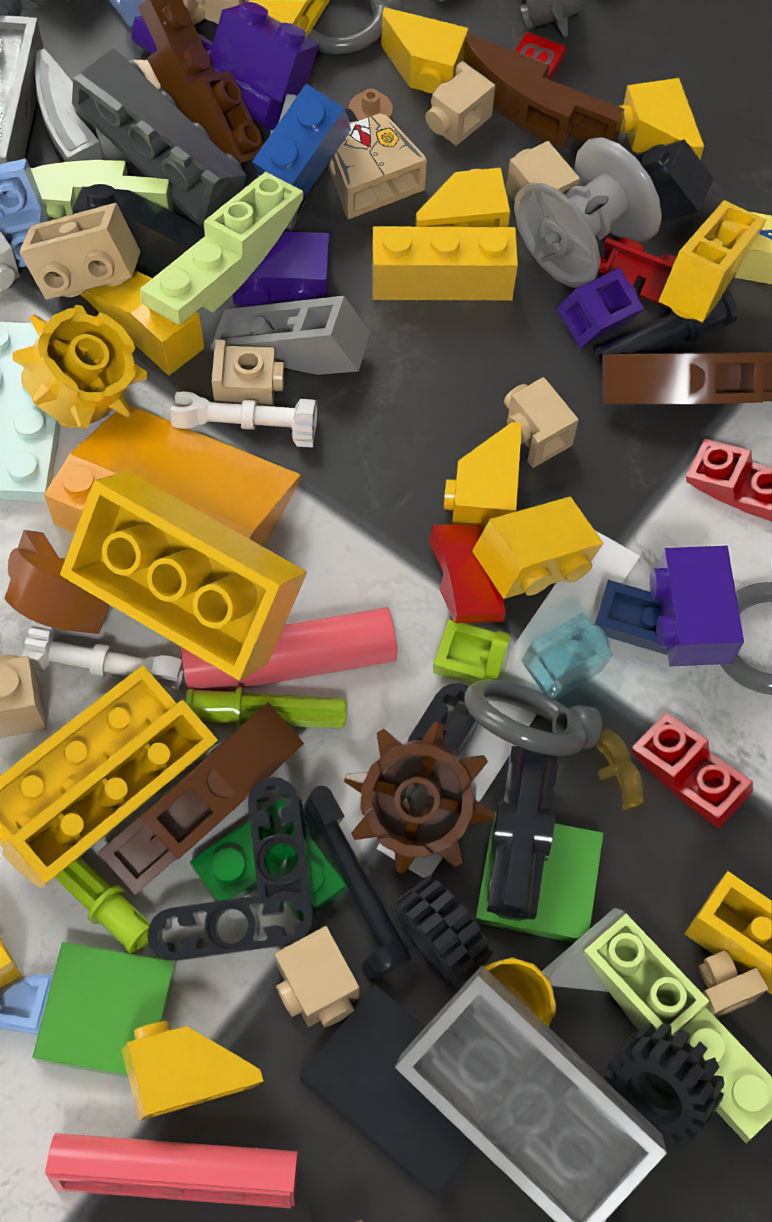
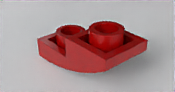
(732, 478)
(465, 584)
(690, 771)

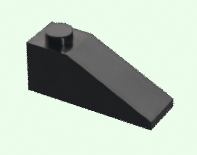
(156, 230)

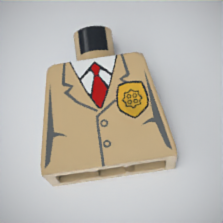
(375, 165)

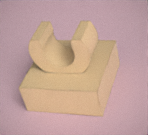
(726, 988)

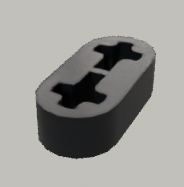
(462, 727)

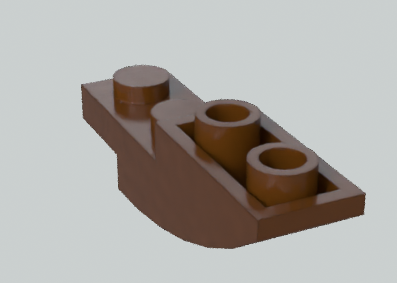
(189, 78)
(538, 103)
(687, 378)
(201, 798)

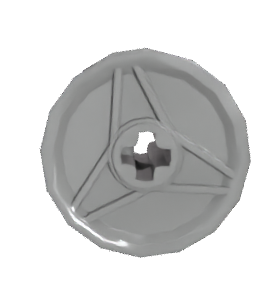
(610, 197)

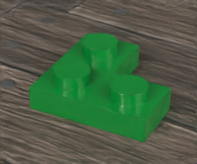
(230, 873)

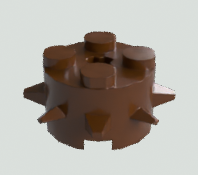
(391, 813)

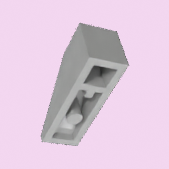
(306, 334)

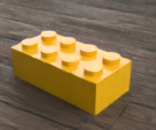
(182, 573)

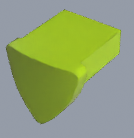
(472, 653)

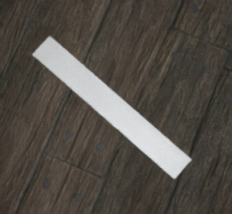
(562, 604)

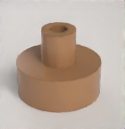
(371, 103)

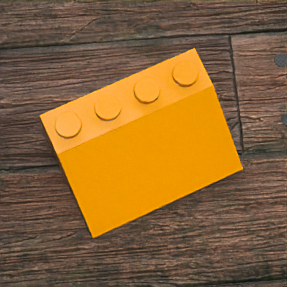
(192, 467)

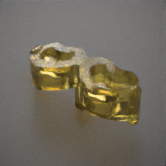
(620, 765)

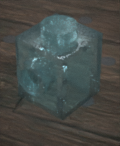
(567, 656)

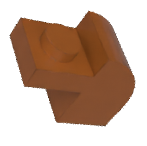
(44, 595)

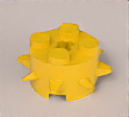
(79, 367)

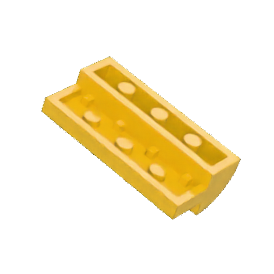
(95, 774)

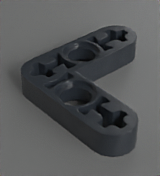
(272, 890)

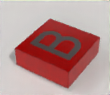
(543, 51)

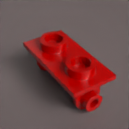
(637, 264)

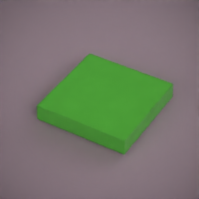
(565, 888)
(98, 1004)

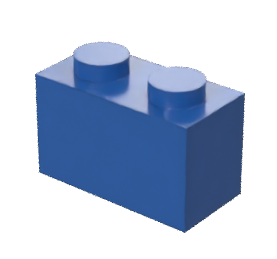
(304, 140)

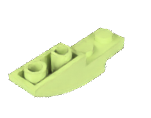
(62, 182)
(232, 248)
(658, 993)

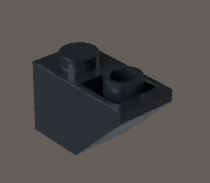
(677, 177)

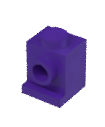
(600, 307)

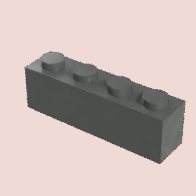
(156, 135)

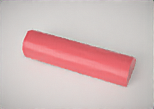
(308, 651)
(172, 1170)

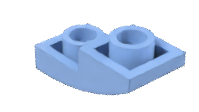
(19, 204)

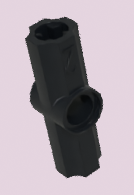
(522, 835)

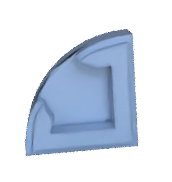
(24, 1004)

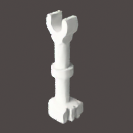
(194, 411)
(100, 660)

